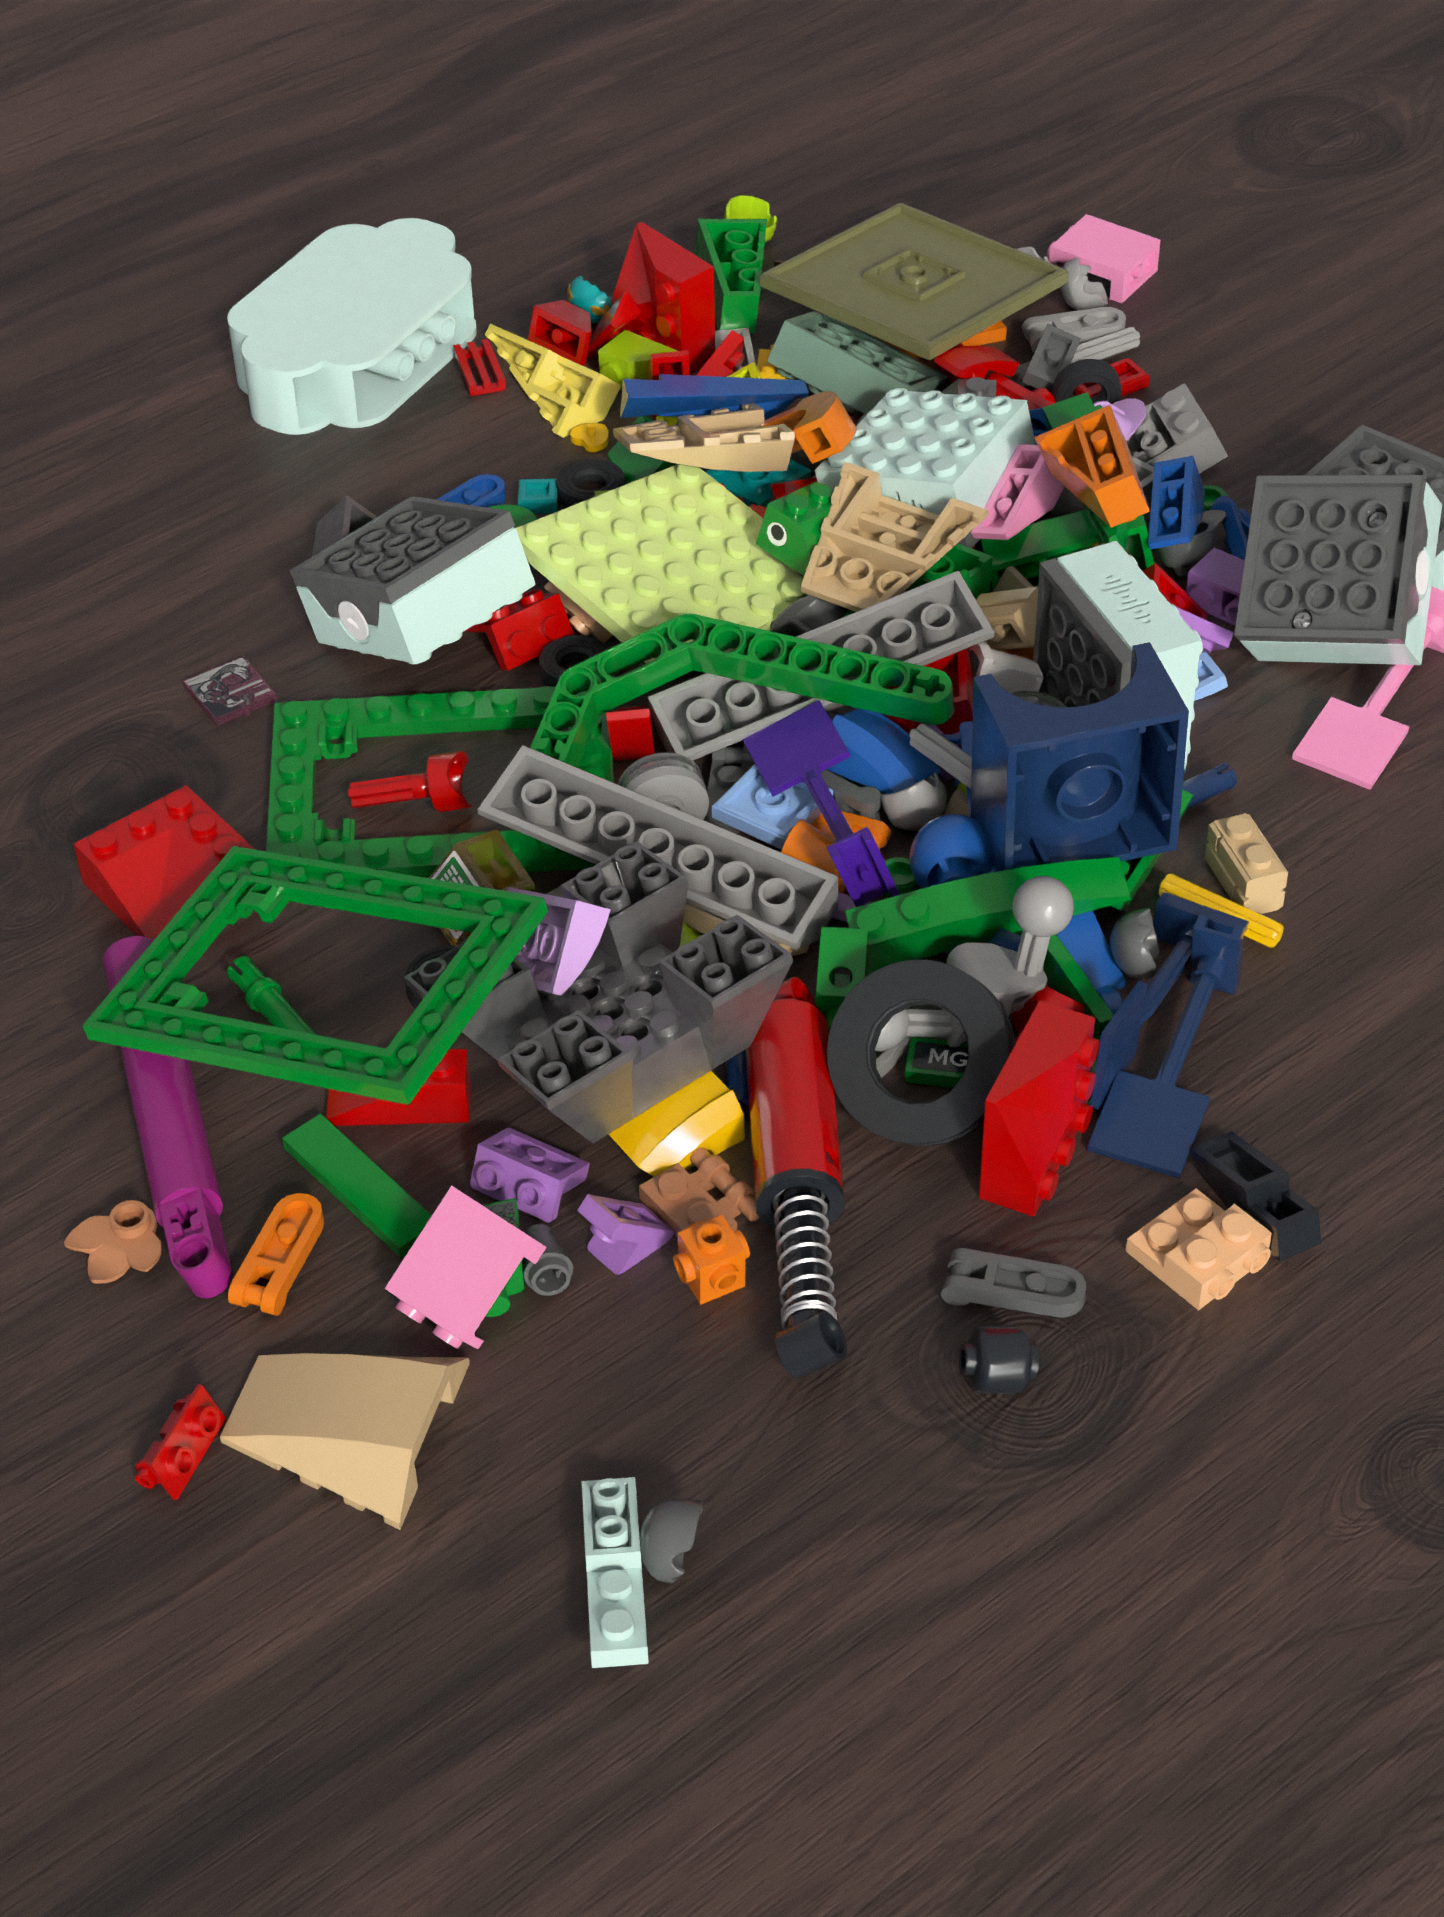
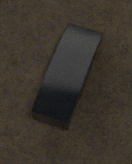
(1261, 1190)

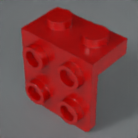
(525, 627)

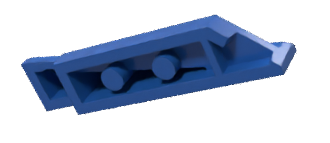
(700, 394)

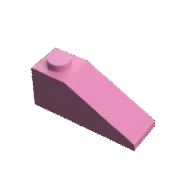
(1020, 496)

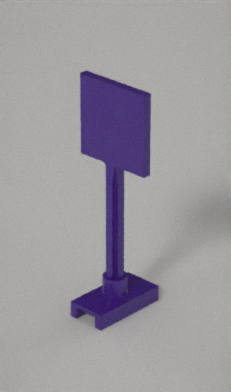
(798, 752)

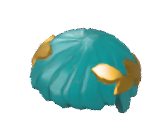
(589, 298)

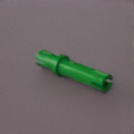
(265, 996)

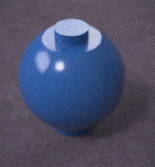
(948, 851)

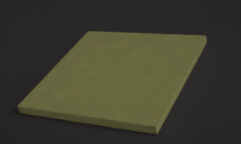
(914, 280)

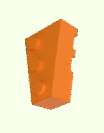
(1096, 466)

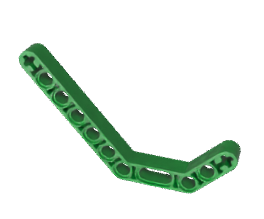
(922, 692)

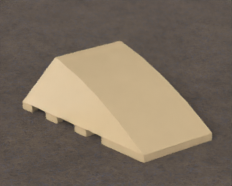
(714, 441)
(878, 544)
(344, 1421)

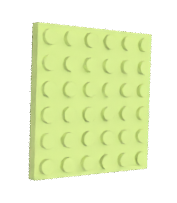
(662, 552)

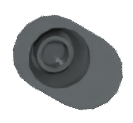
(1187, 555)
(807, 615)

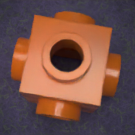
(711, 1258)

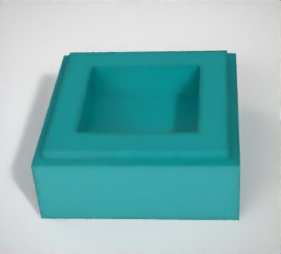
(538, 495)

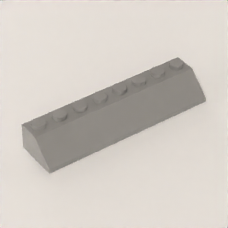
(908, 628)
(722, 868)

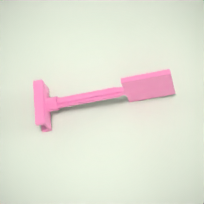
(1358, 740)

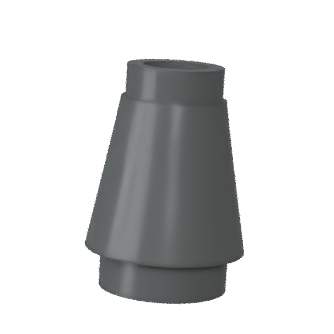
(552, 1265)

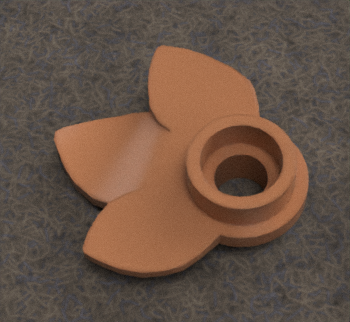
(117, 1241)

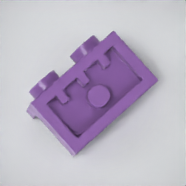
(527, 1170)

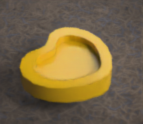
(591, 436)

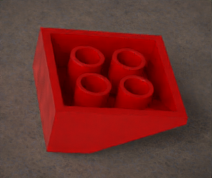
(671, 292)
(155, 859)
(1038, 1108)

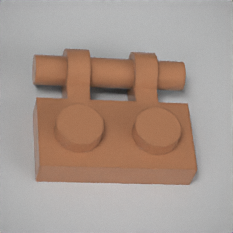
(684, 1198)

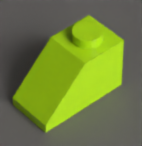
(627, 356)

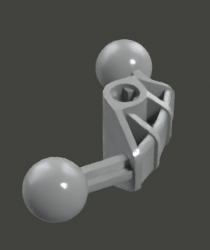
(1042, 910)

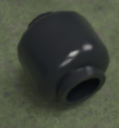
(999, 1360)

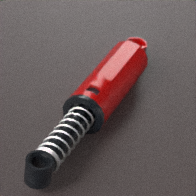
(797, 1171)

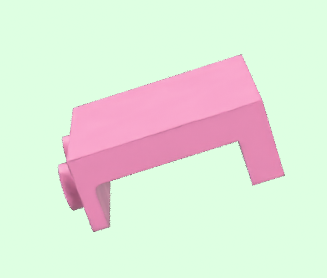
(1111, 252)
(460, 1267)

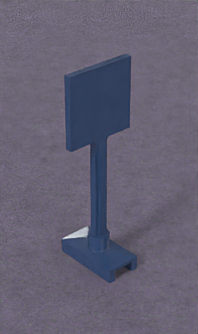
(1119, 1040)
(1153, 1119)

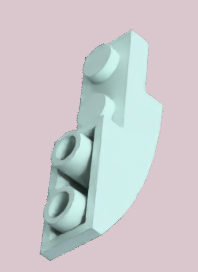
(614, 1573)

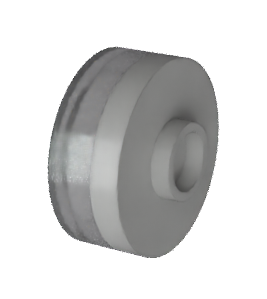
(669, 780)

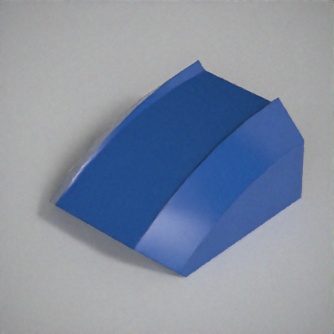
(879, 753)

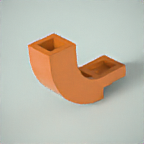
(818, 424)

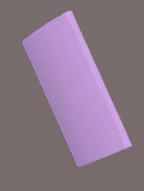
(562, 941)

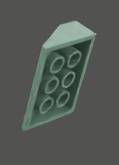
(847, 362)

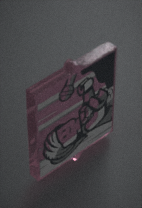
(229, 690)

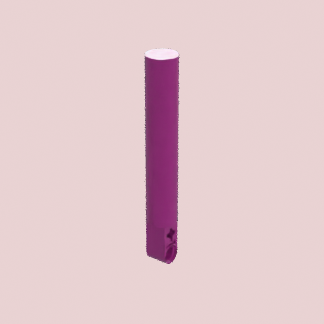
(174, 1150)

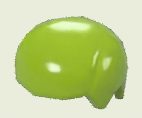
(751, 208)

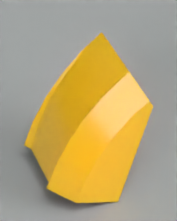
(691, 1118)

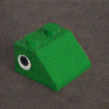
(794, 525)

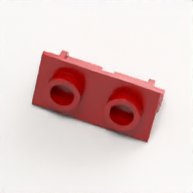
(185, 1442)

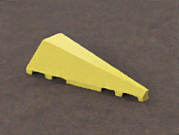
(561, 388)

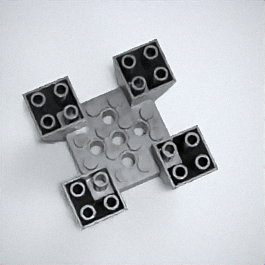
(639, 1012)

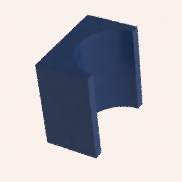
(1080, 776)

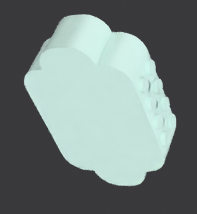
(352, 325)

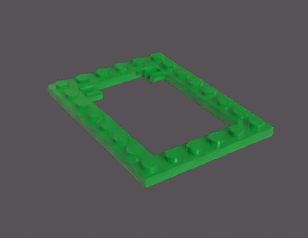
(304, 734)
(163, 1015)

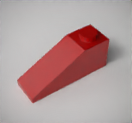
(440, 1100)

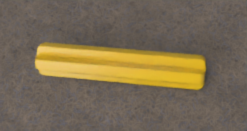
(1260, 928)

